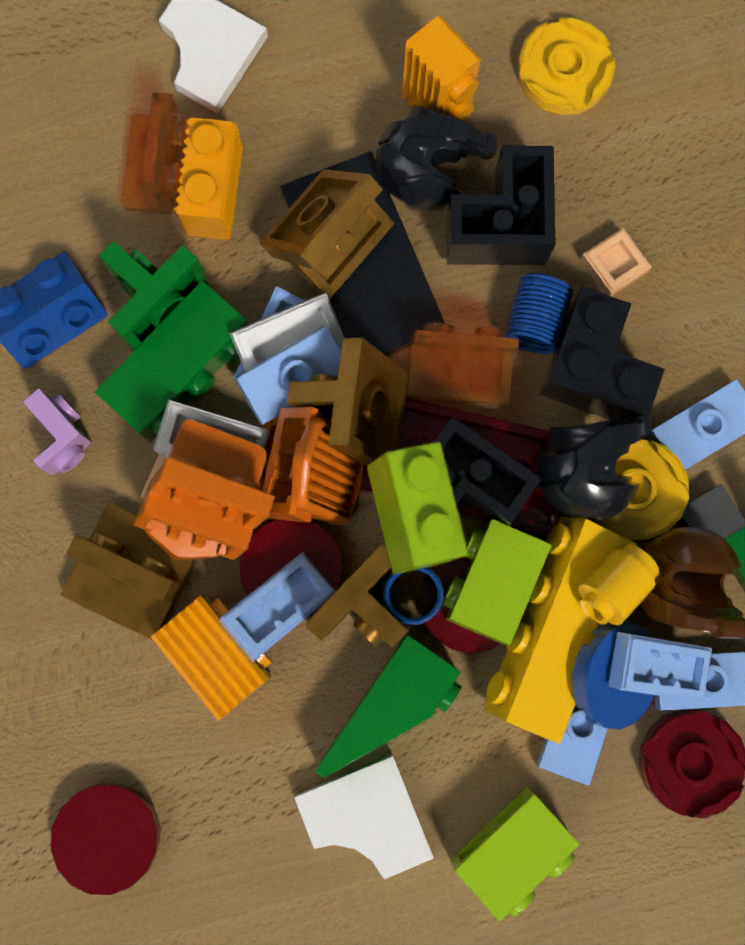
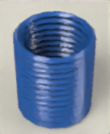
(539, 312)
(408, 620)

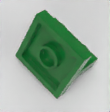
(151, 290)

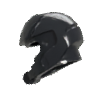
(417, 146)
(581, 465)

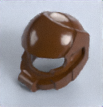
(691, 583)

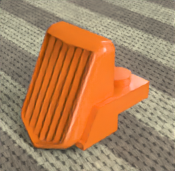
(307, 472)
(206, 495)

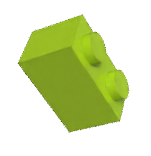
(416, 508)
(496, 581)
(515, 855)

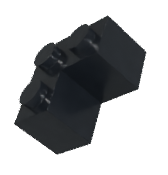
(515, 222)
(589, 370)
(484, 474)

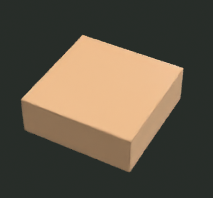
(615, 262)

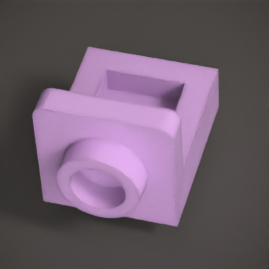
(59, 420)

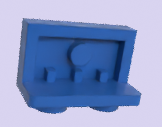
(46, 310)

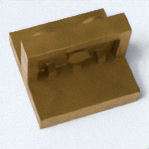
(330, 229)
(362, 401)
(125, 574)
(354, 595)

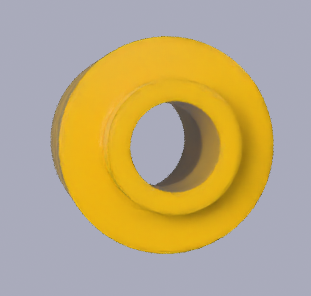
(618, 585)

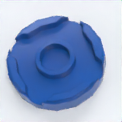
(590, 680)

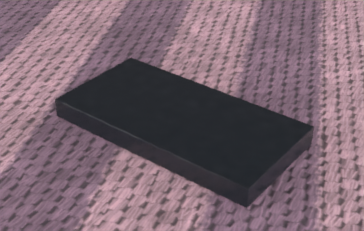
(388, 290)

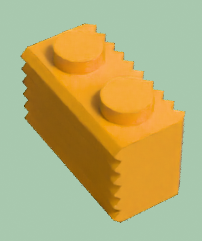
(440, 70)
(209, 178)
(211, 657)

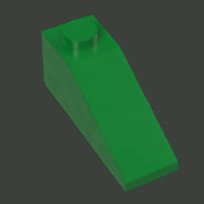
(398, 700)

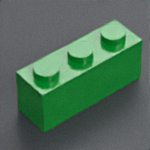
(174, 360)

